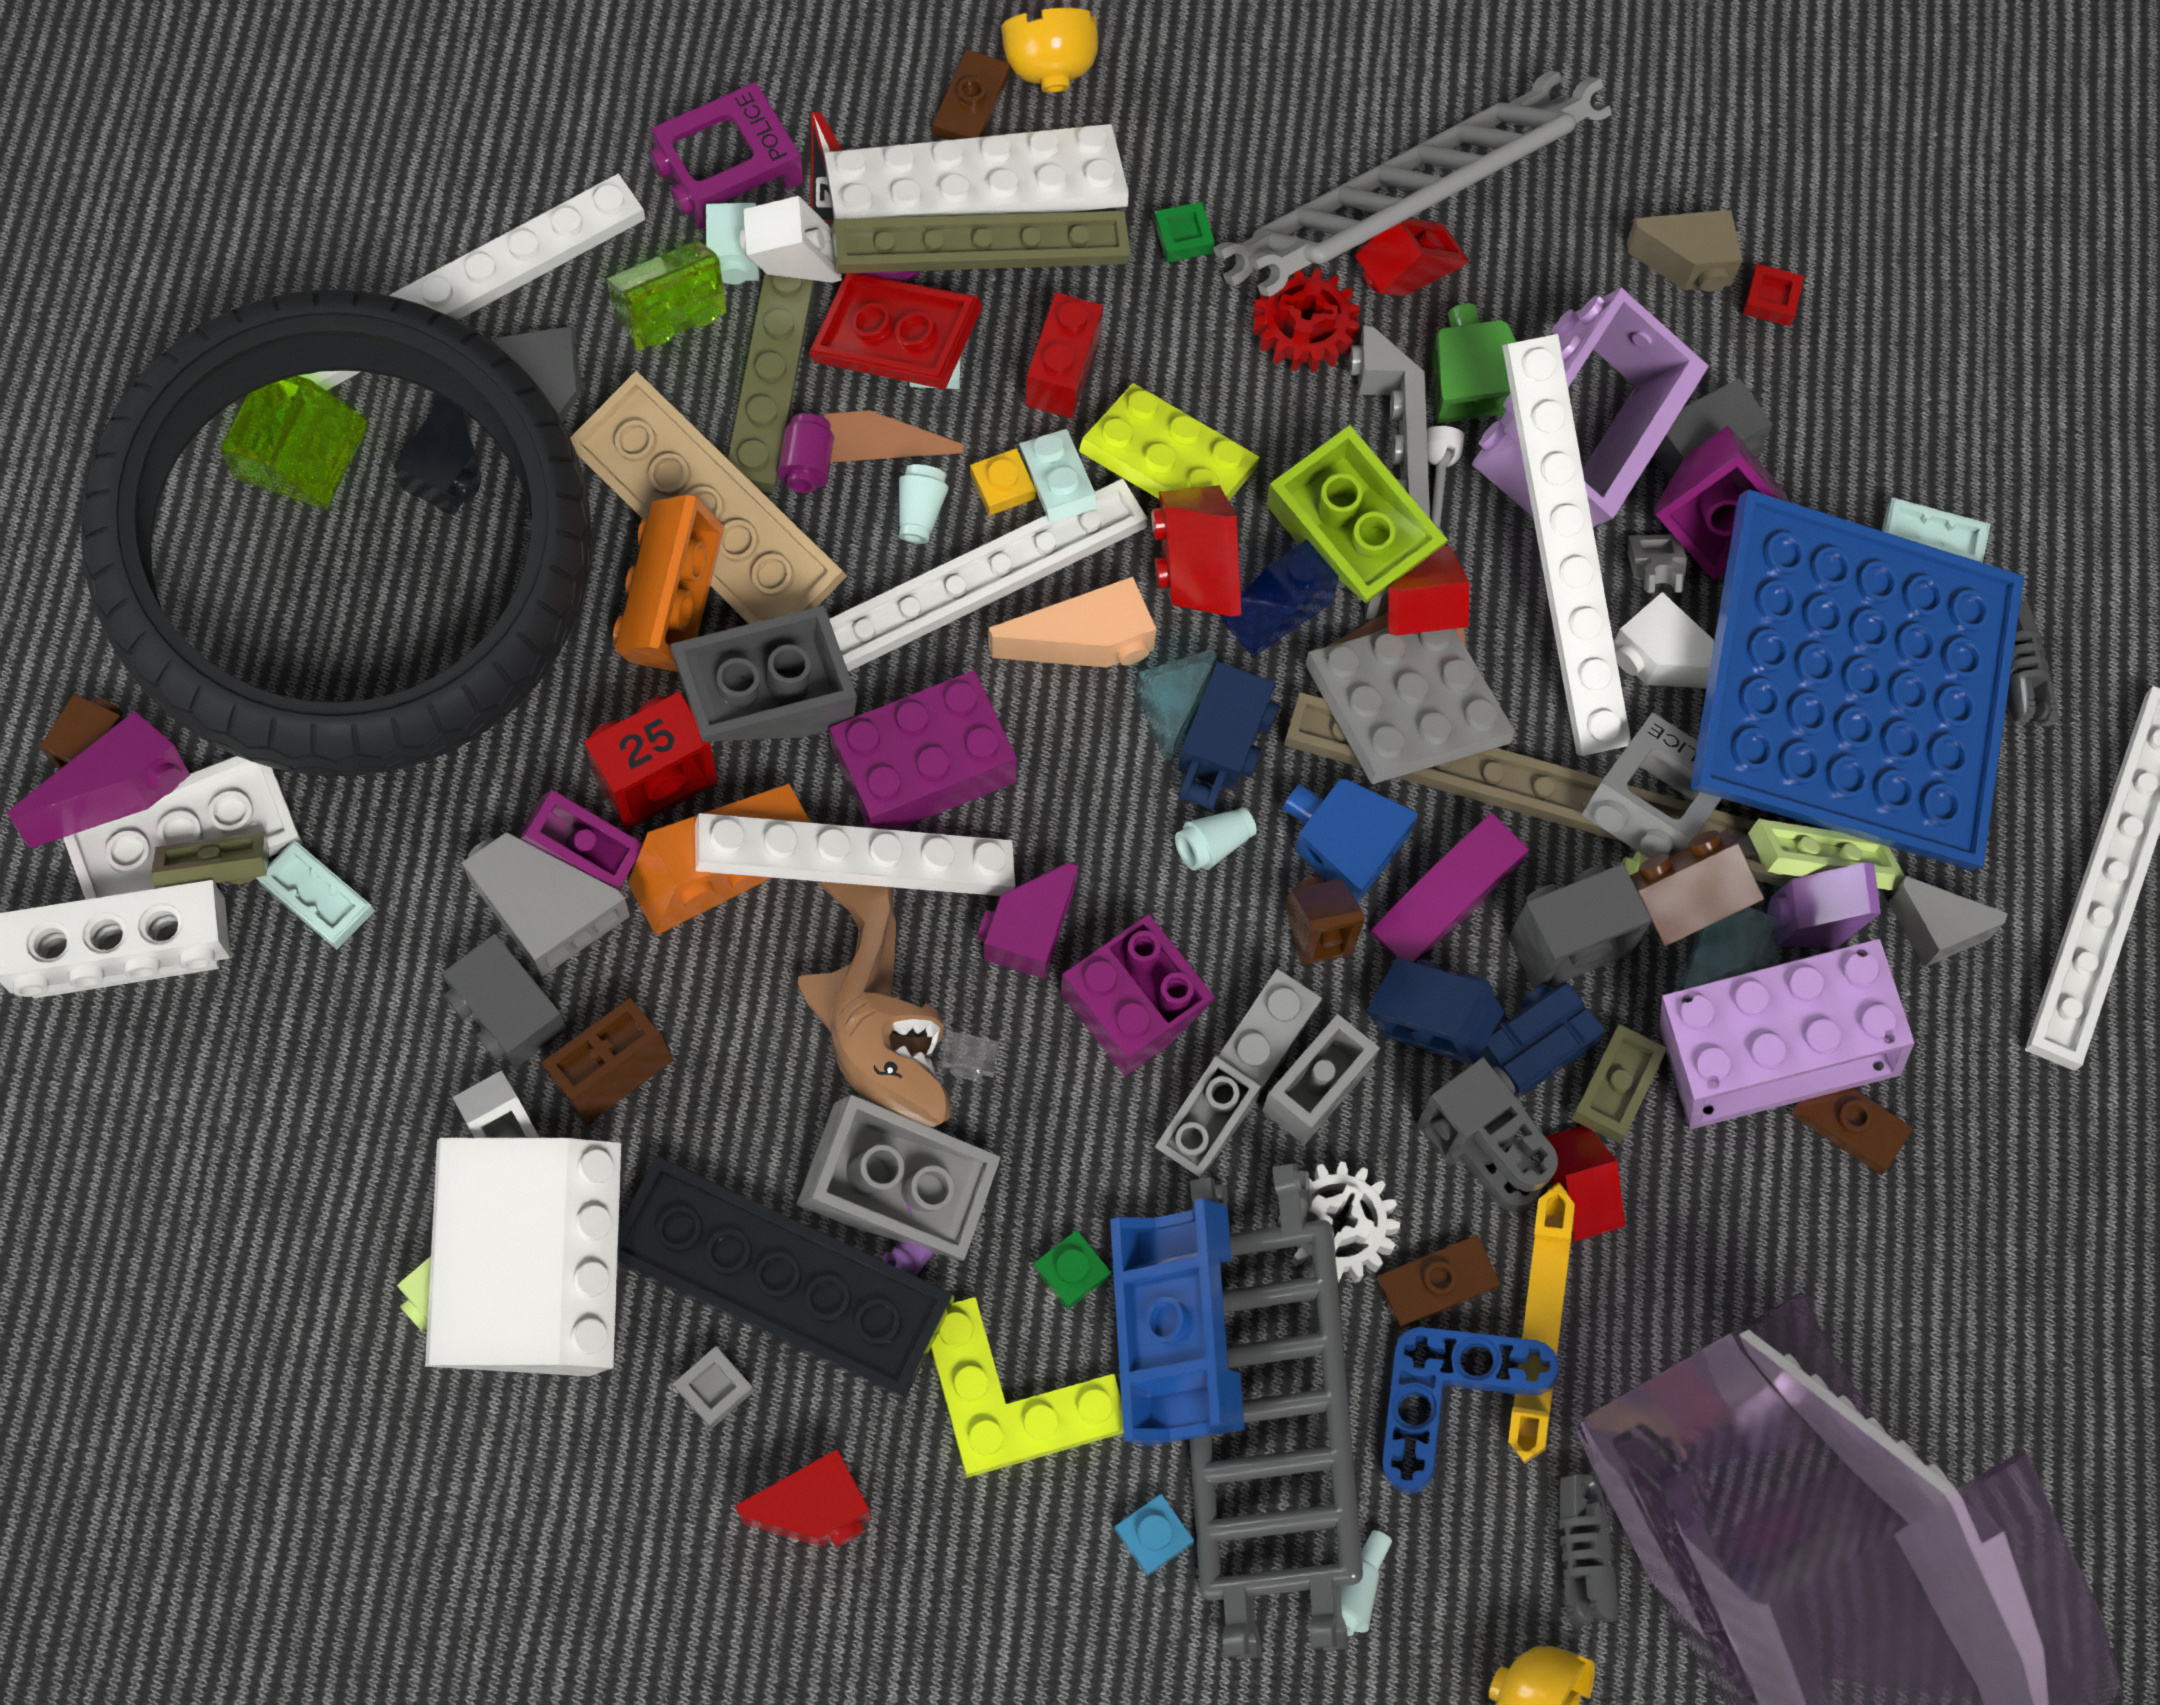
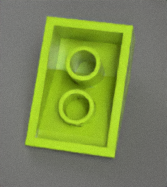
(1354, 515)

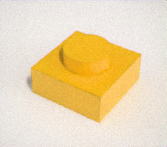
(1002, 482)

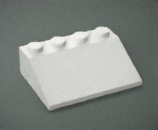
(524, 1255)

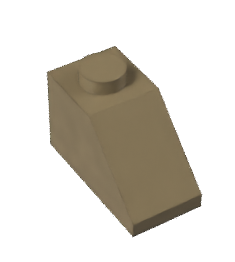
(1688, 248)

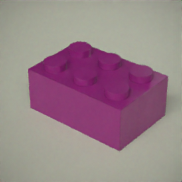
(923, 754)

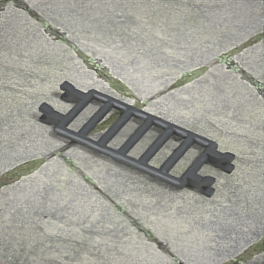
(1324, 1581)

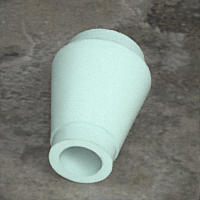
(920, 501)
(1214, 837)

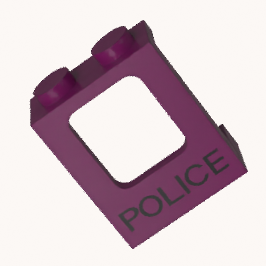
(761, 129)

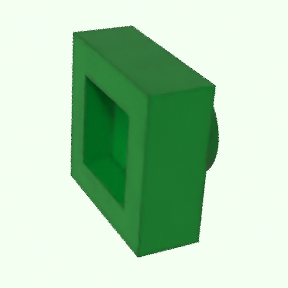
(1184, 232)
(1072, 1270)

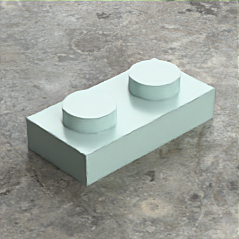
(1058, 475)

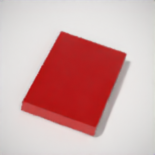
(896, 330)

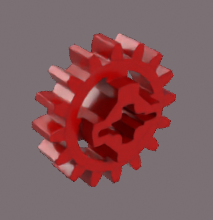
(1307, 321)

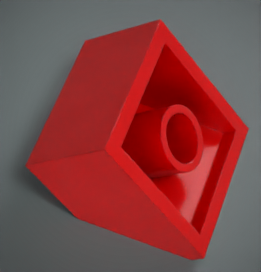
(1198, 550)

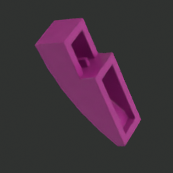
(1450, 890)

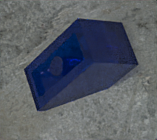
(1283, 598)

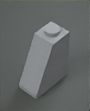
(542, 900)

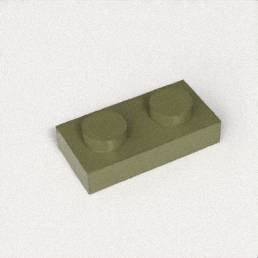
(223, 859)
(1619, 1083)

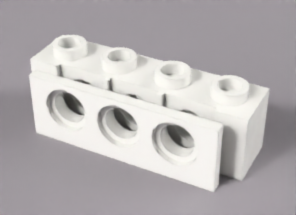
(92, 926)

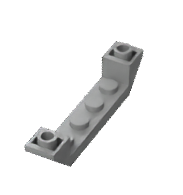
(1388, 371)

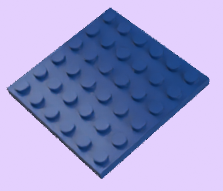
(1858, 681)

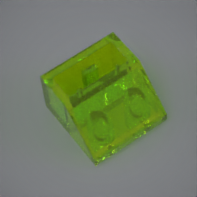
(668, 294)
(294, 440)

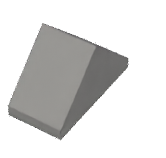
(1941, 921)

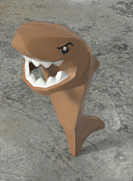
(862, 1015)

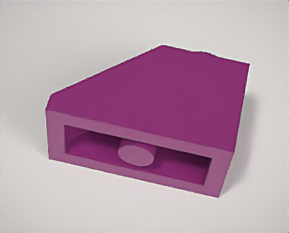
(580, 839)
(1029, 922)

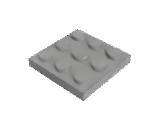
(1408, 701)

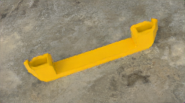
(1543, 1316)

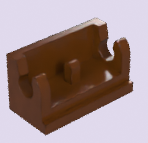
(608, 1061)

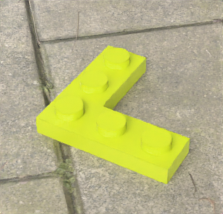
(1004, 1434)

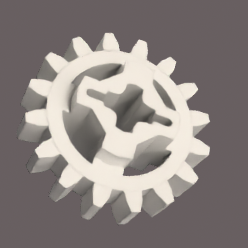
(1358, 1230)

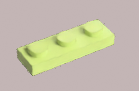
(1811, 850)

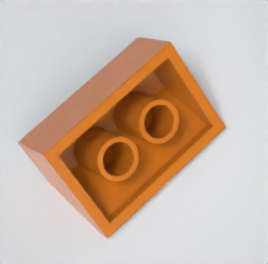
(669, 581)

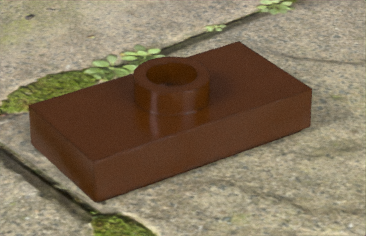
(971, 97)
(1855, 1126)
(1437, 1282)

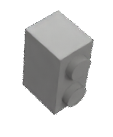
(1320, 1079)

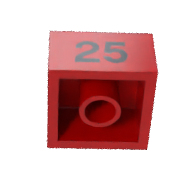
(650, 760)

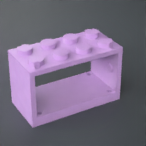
(1647, 357)
(1785, 1034)

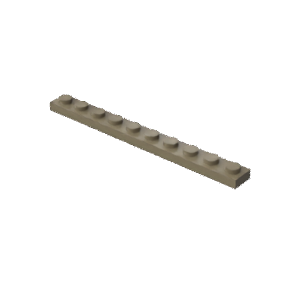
(1513, 783)

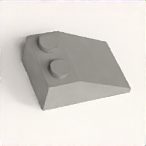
(881, 1161)

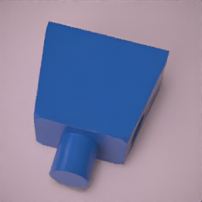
(1349, 833)

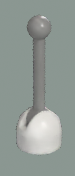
(1444, 450)

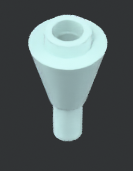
(1359, 1599)

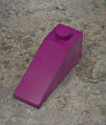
(107, 781)

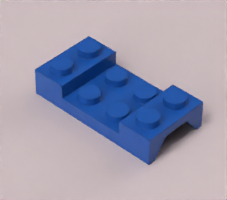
(1174, 1326)

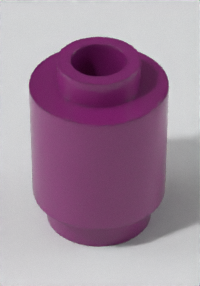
(806, 453)

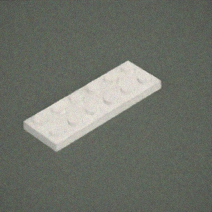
(980, 176)

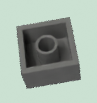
(1579, 925)

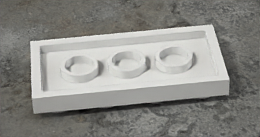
(208, 804)

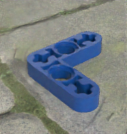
(1430, 1382)

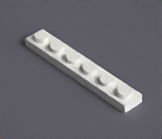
(853, 855)

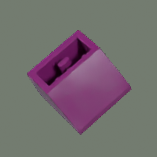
(1135, 994)

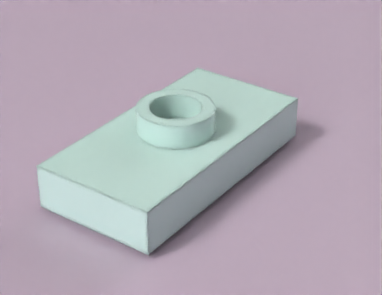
(1937, 528)
(315, 894)

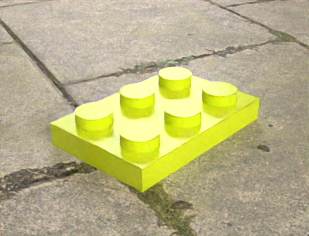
(1165, 447)

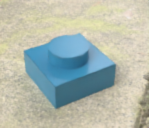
(1153, 1535)

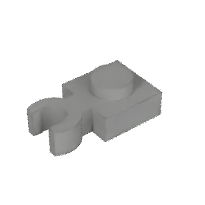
(1657, 560)

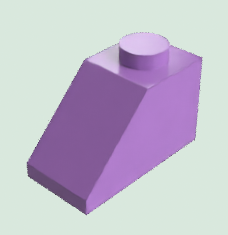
(1825, 907)

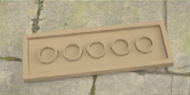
(657, 454)

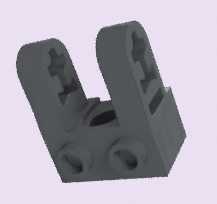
(1477, 1123)

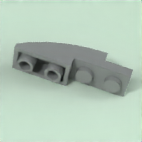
(1239, 1074)

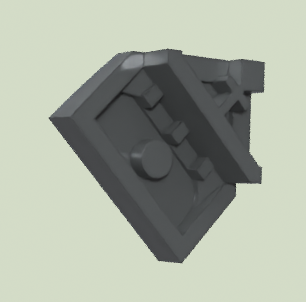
(550, 362)

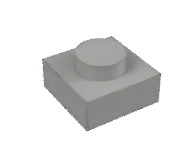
(713, 1387)

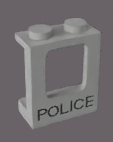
(1669, 757)

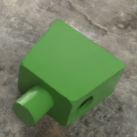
(1470, 367)

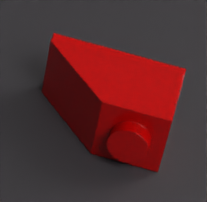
(1409, 257)
(810, 1505)

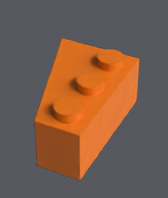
(665, 868)

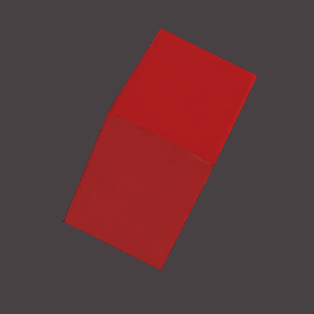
(1430, 596)
(1591, 1181)

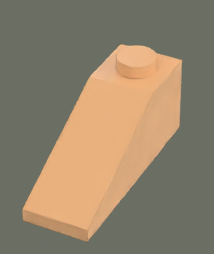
(1085, 630)

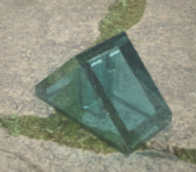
(1171, 696)

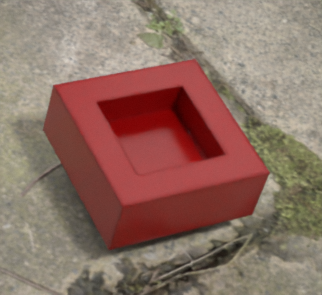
(1773, 295)

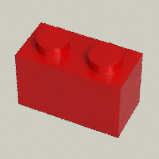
(1064, 355)

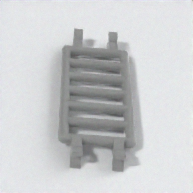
(1533, 109)

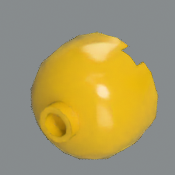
(1052, 47)
(1544, 1678)

